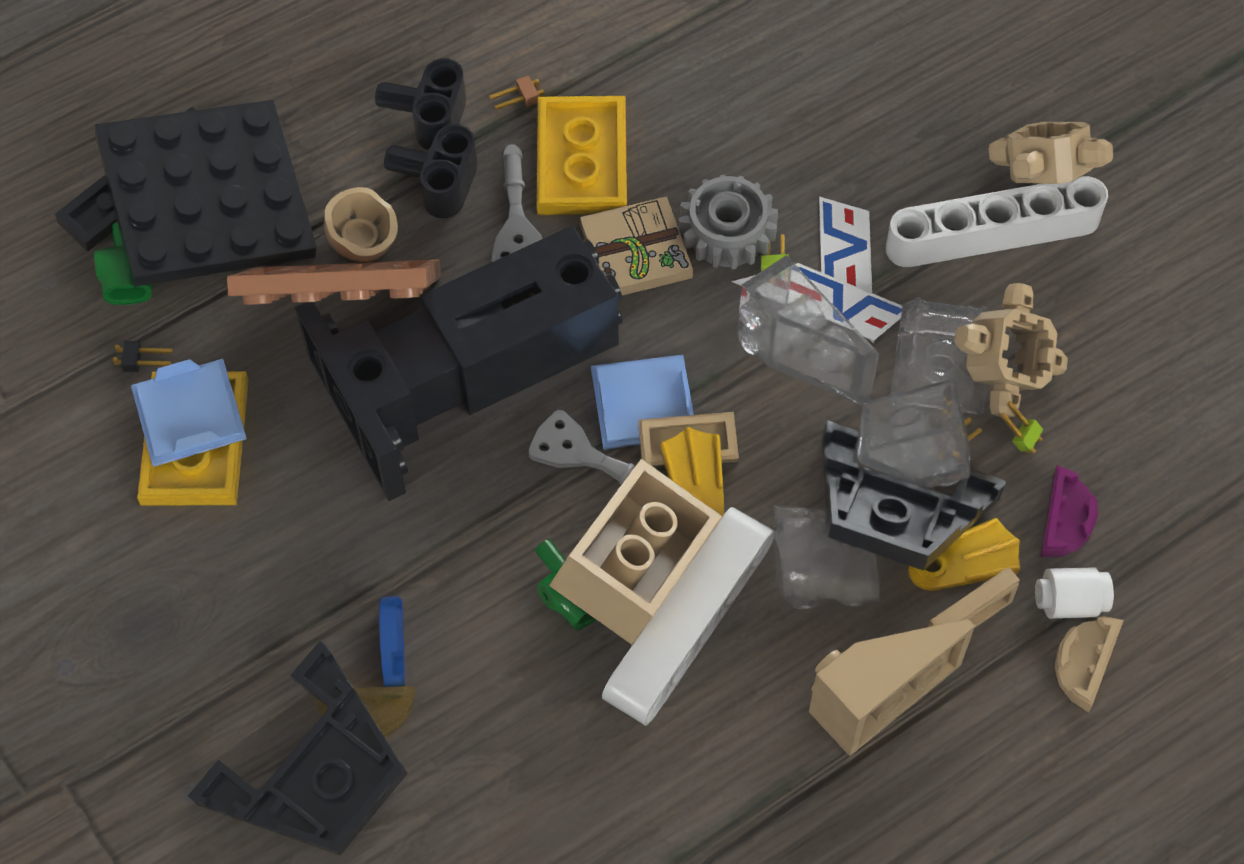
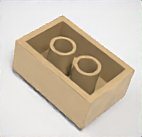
(635, 551)

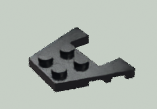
(893, 514)
(328, 781)

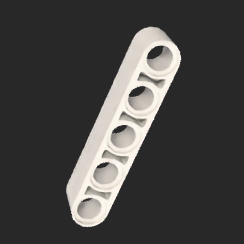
(978, 234)
(688, 616)

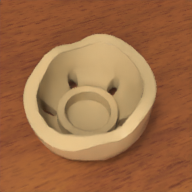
(359, 237)

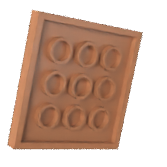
(318, 281)

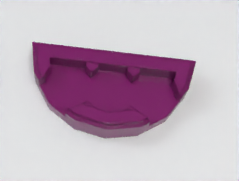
(1069, 515)

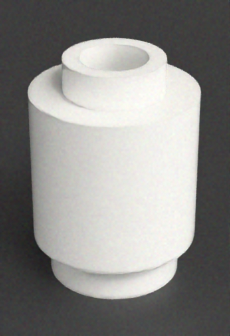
(1074, 592)

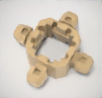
(1050, 152)
(987, 340)

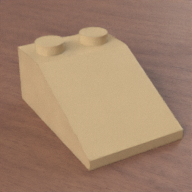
(882, 678)

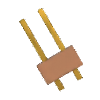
(526, 90)

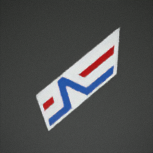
(845, 243)
(863, 309)

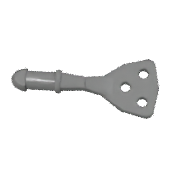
(517, 225)
(579, 454)

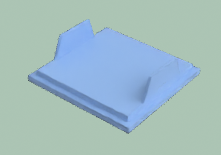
(637, 392)
(187, 410)

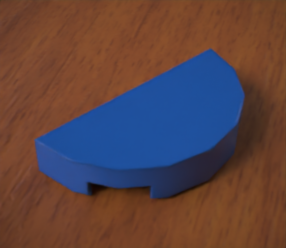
(392, 641)

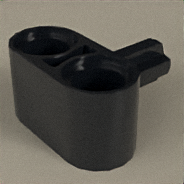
(435, 101)
(440, 168)

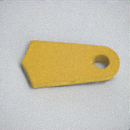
(696, 465)
(972, 558)

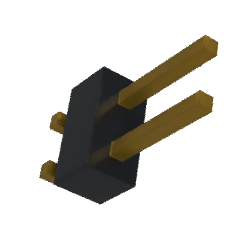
(132, 353)

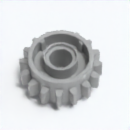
(725, 242)

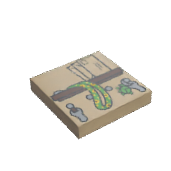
(639, 245)

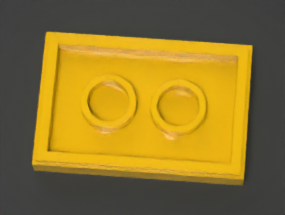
(581, 154)
(200, 478)

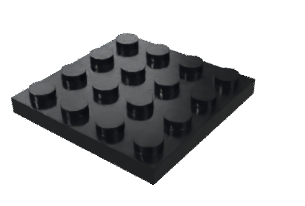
(204, 192)

